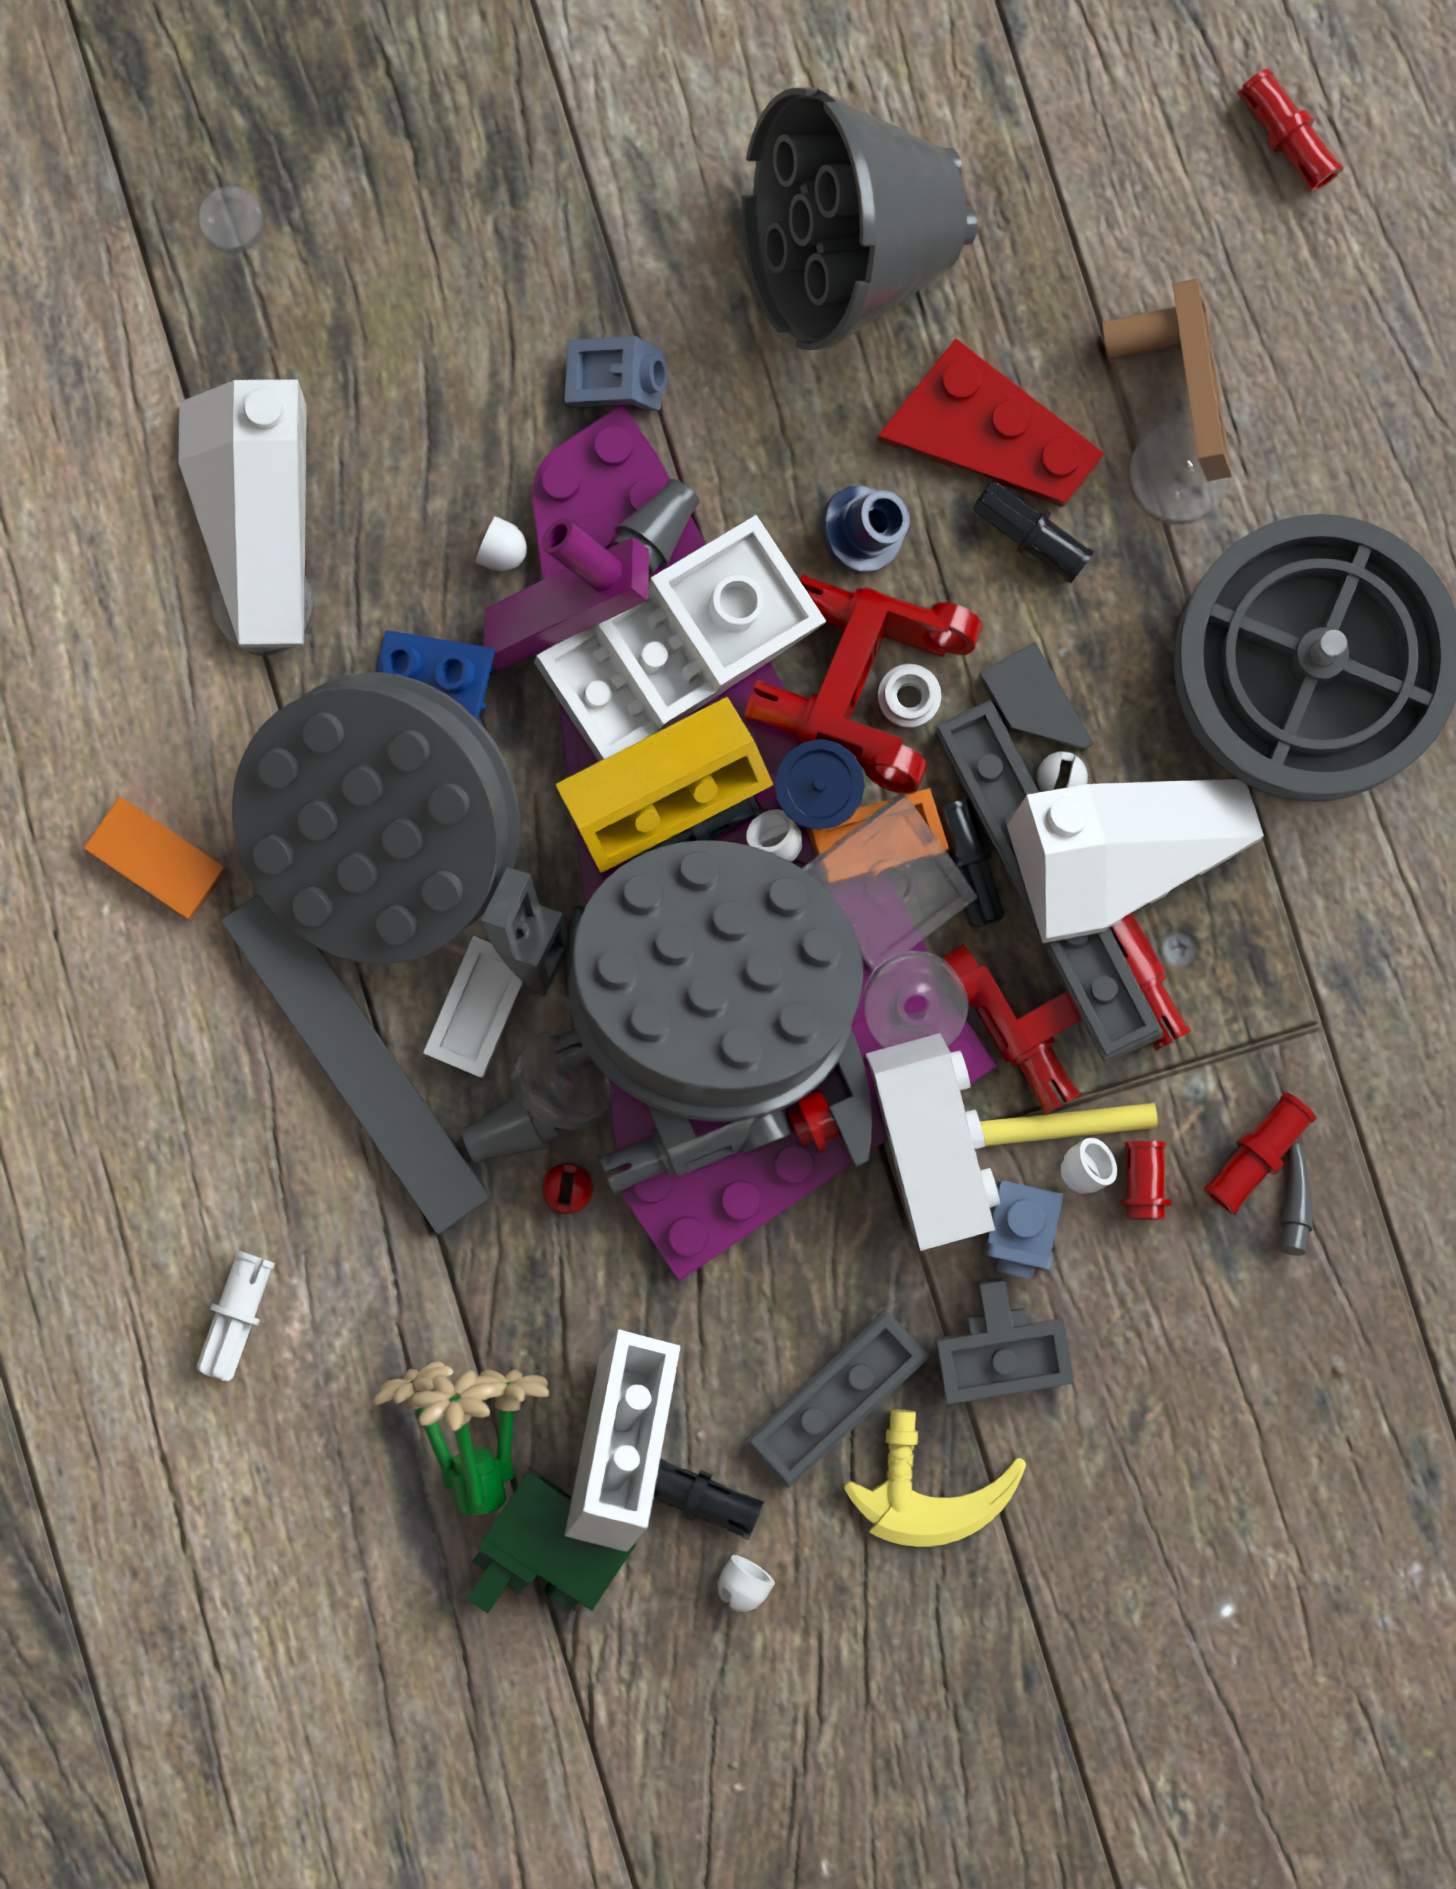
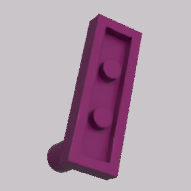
(588, 592)

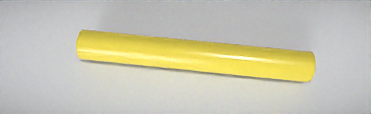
(1069, 1124)

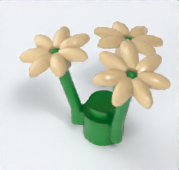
(474, 1473)

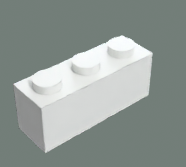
(934, 1140)
(623, 1441)

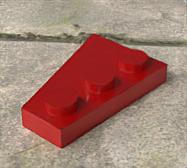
(988, 425)

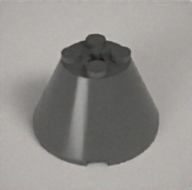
(846, 216)

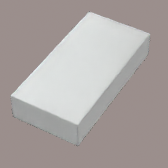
(475, 1010)

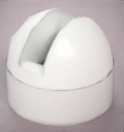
(502, 546)
(1050, 767)
(775, 834)
(1088, 1166)
(744, 1584)

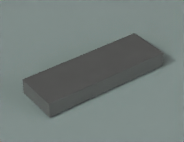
(837, 1398)

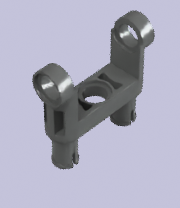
(673, 1142)

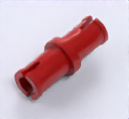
(1290, 130)
(1259, 1153)

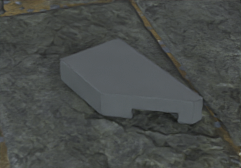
(1033, 699)

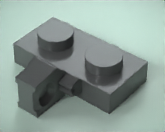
(1003, 1351)

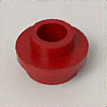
(814, 1121)

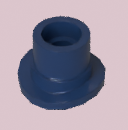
(864, 528)
(819, 784)

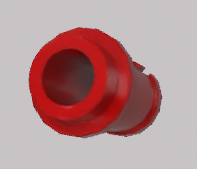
(1145, 1180)

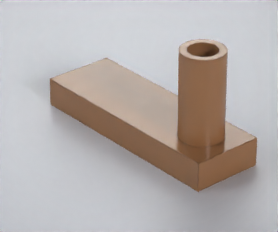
(1190, 327)

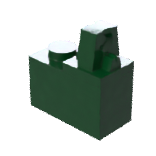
(532, 1541)

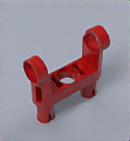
(864, 622)
(1030, 1038)

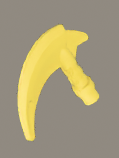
(920, 1519)

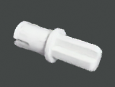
(234, 1316)

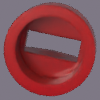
(581, 1191)

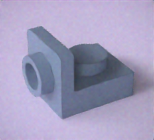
(615, 373)
(1023, 1229)

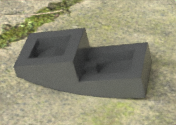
(524, 933)
(854, 1114)

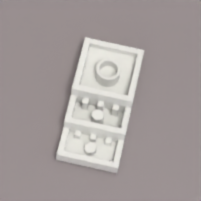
(693, 639)

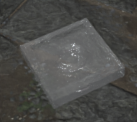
(892, 880)

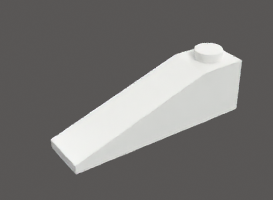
(248, 490)
(1116, 846)

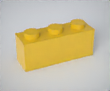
(664, 784)

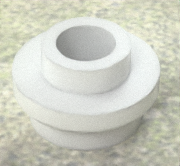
(913, 676)

